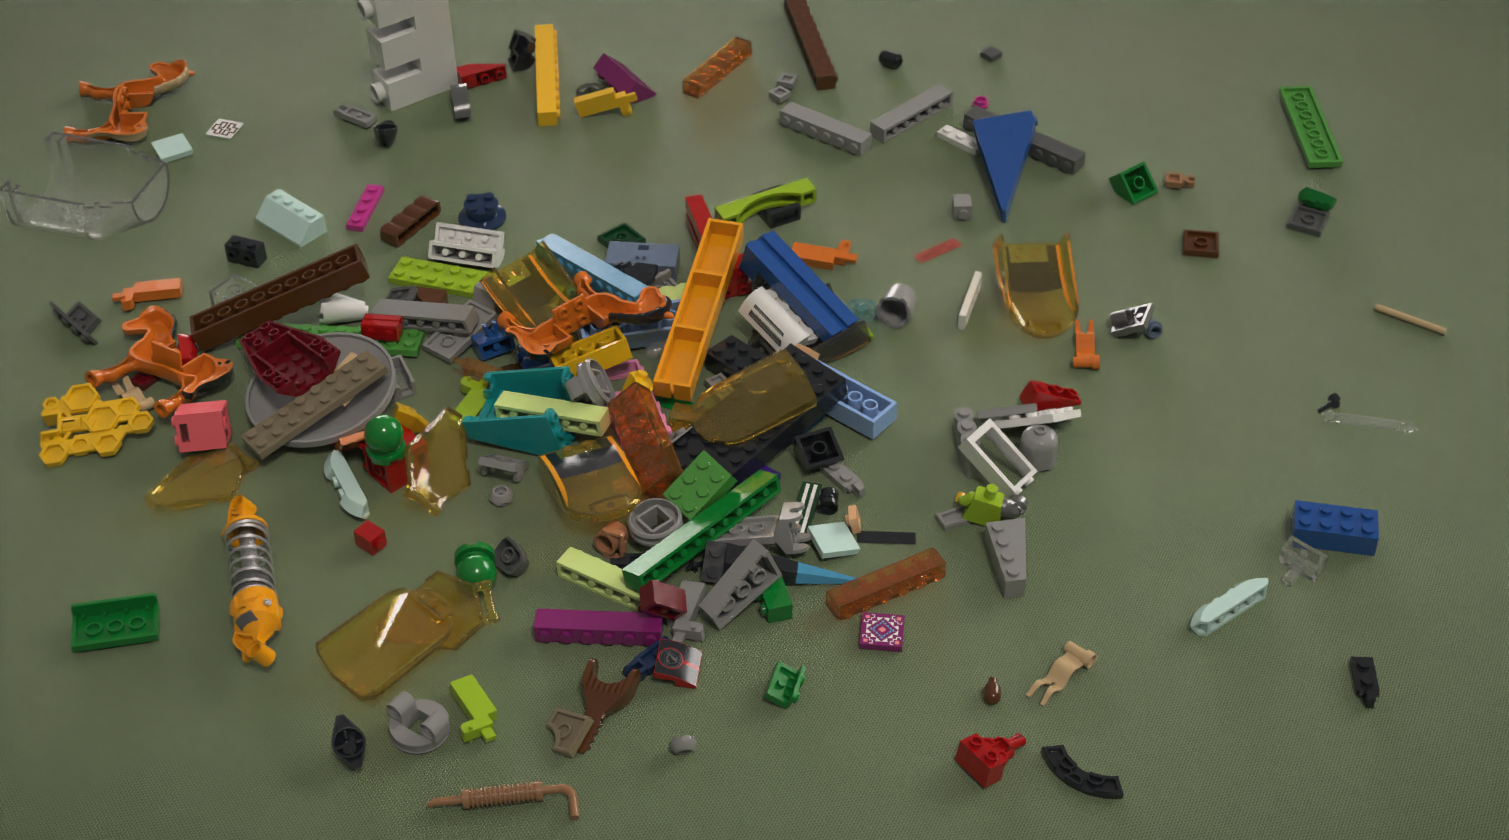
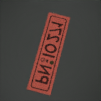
(937, 250)

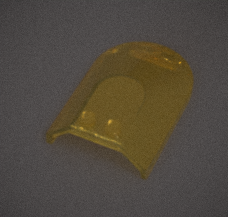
(753, 400)
(386, 640)

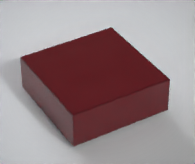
(143, 380)

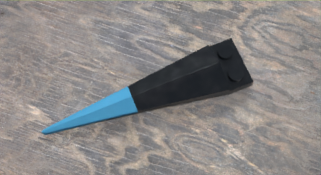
(721, 555)

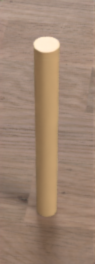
(1411, 319)

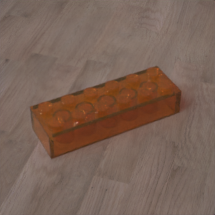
(645, 439)

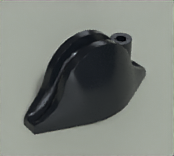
(385, 132)
(348, 742)

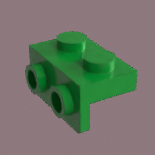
(785, 685)

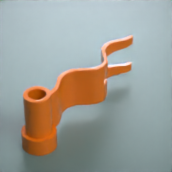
(1085, 348)

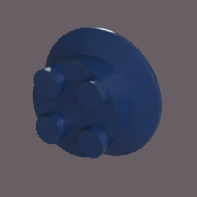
(482, 212)

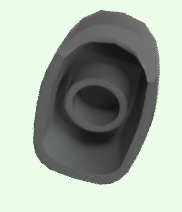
(511, 557)

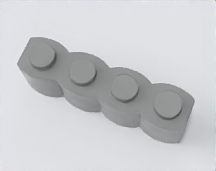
(962, 428)

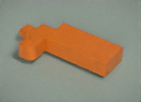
(825, 257)
(149, 291)

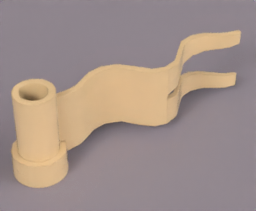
(145, 403)
(1063, 668)

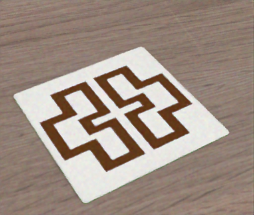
(224, 128)

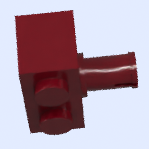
(662, 600)

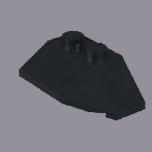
(640, 271)

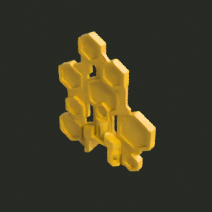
(100, 422)

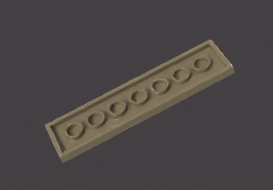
(314, 404)

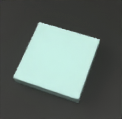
(172, 148)
(833, 540)

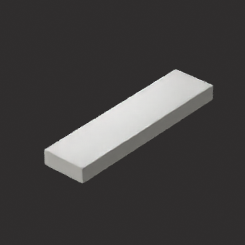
(969, 301)

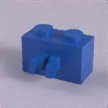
(492, 342)

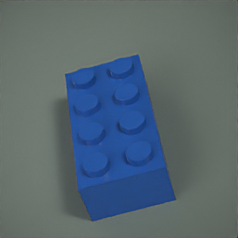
(1335, 527)

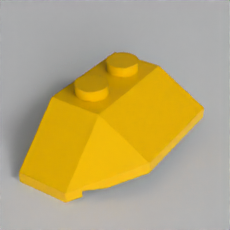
(408, 417)

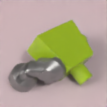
(989, 505)

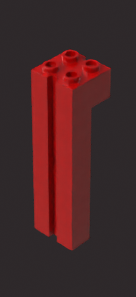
(696, 220)

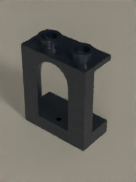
(781, 215)

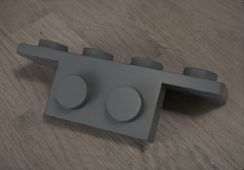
(81, 318)

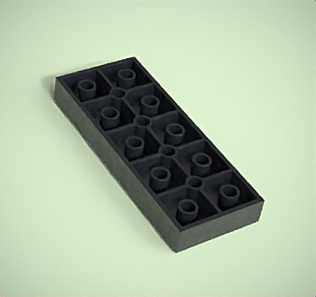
(750, 455)

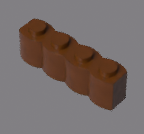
(410, 220)

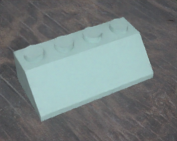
(291, 218)

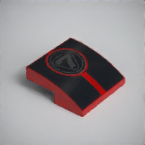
(678, 663)

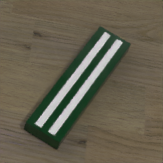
(810, 497)

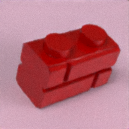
(382, 327)

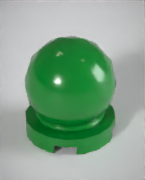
(384, 440)
(475, 563)

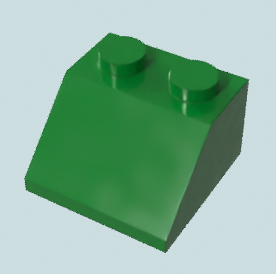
(1134, 183)

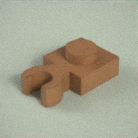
(1177, 180)

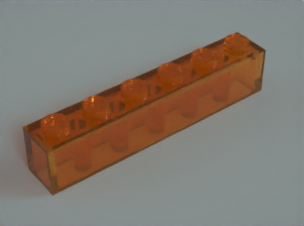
(717, 67)
(885, 584)

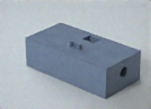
(663, 255)

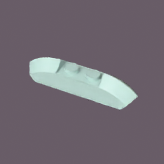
(349, 491)
(1228, 606)

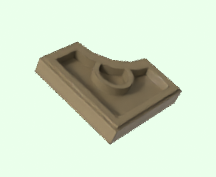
(569, 731)

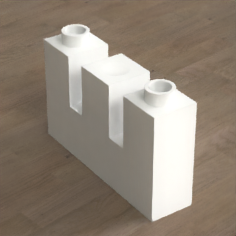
(412, 47)

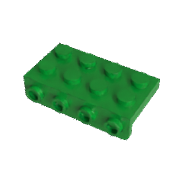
(115, 622)

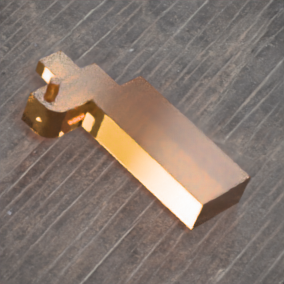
(475, 366)

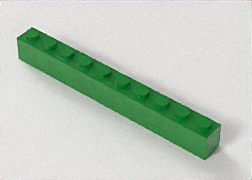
(707, 525)

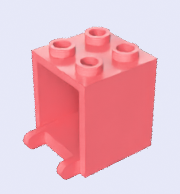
(202, 426)

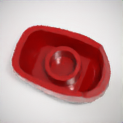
(187, 348)

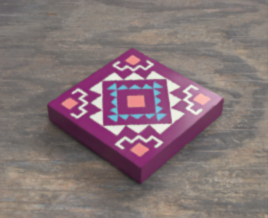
(882, 632)

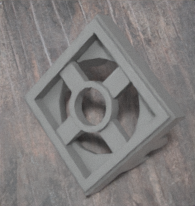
(502, 462)

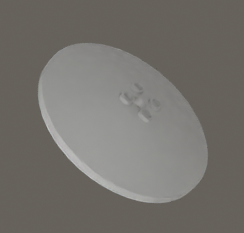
(342, 421)

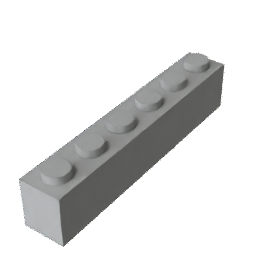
(911, 113)
(826, 129)
(430, 315)

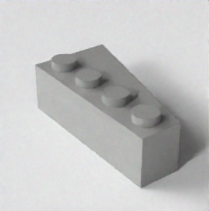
(1007, 552)
(740, 585)

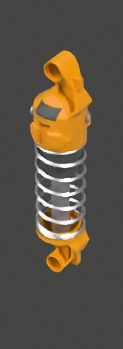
(253, 595)

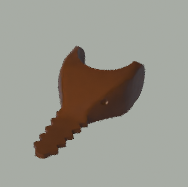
(604, 698)

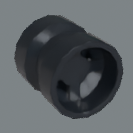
(828, 501)

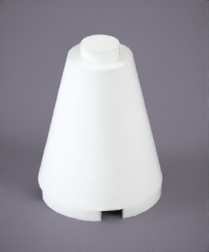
(341, 309)

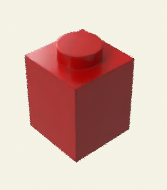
(370, 537)

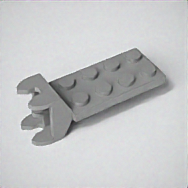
(447, 344)
(771, 528)

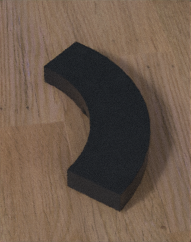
(1088, 783)

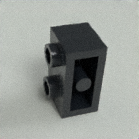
(245, 251)

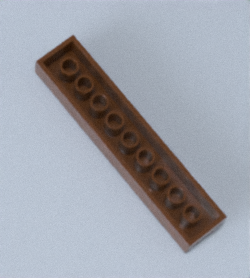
(279, 297)

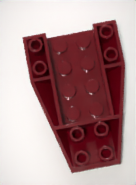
(289, 357)

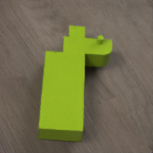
(475, 397)
(476, 707)

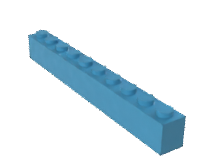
(604, 276)

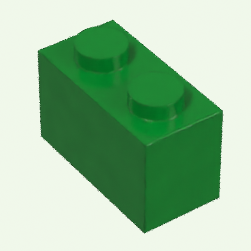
(776, 602)

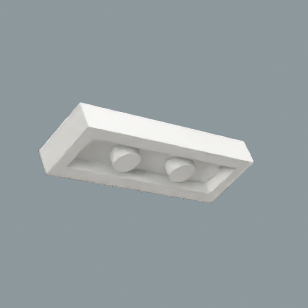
(958, 139)

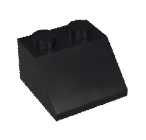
(817, 448)

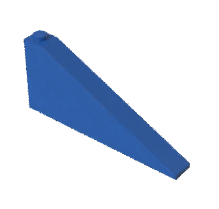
(1004, 148)

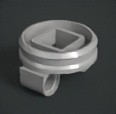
(590, 384)
(645, 517)
(405, 711)

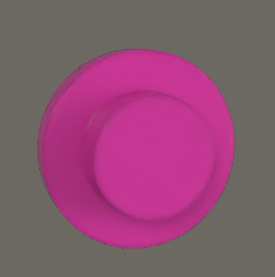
(981, 101)

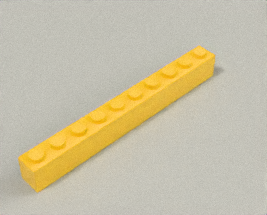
(547, 75)

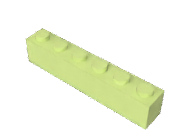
(572, 415)
(597, 577)

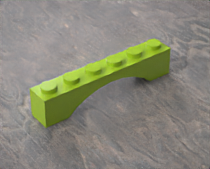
(739, 210)

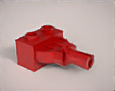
(987, 756)

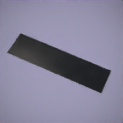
(886, 537)

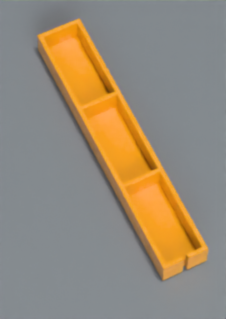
(698, 310)

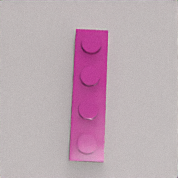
(365, 208)

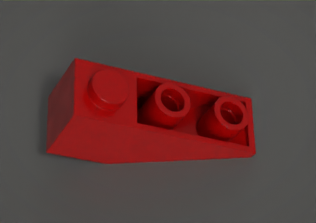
(480, 74)
(1049, 396)

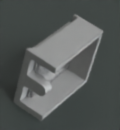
(405, 383)

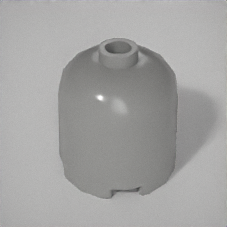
(897, 305)
(1040, 446)

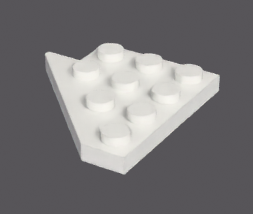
(1038, 417)

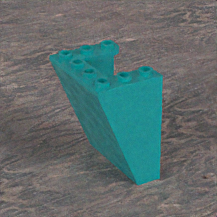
(524, 433)

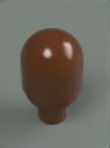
(992, 691)

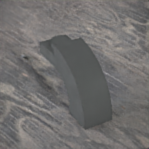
(460, 100)

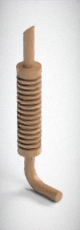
(508, 794)

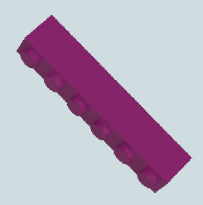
(597, 627)

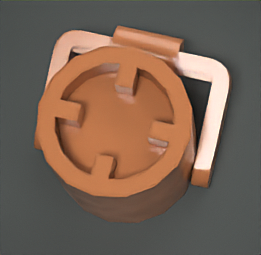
(611, 538)

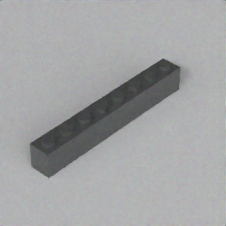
(1042, 147)

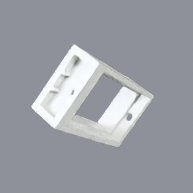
(988, 468)

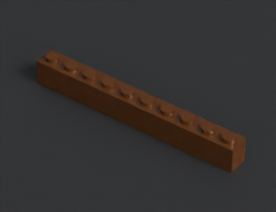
(811, 44)

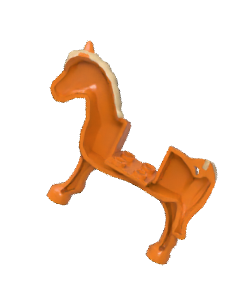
(132, 94)

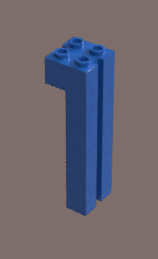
(796, 285)

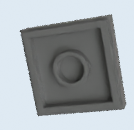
(1308, 220)

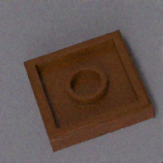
(1200, 243)

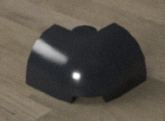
(521, 47)

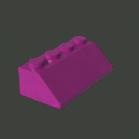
(622, 78)

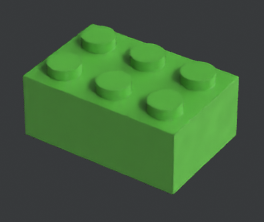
(700, 485)

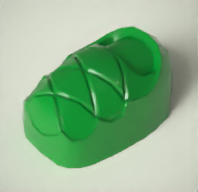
(1316, 199)

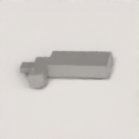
(684, 626)

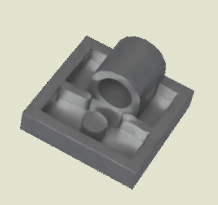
(1131, 320)

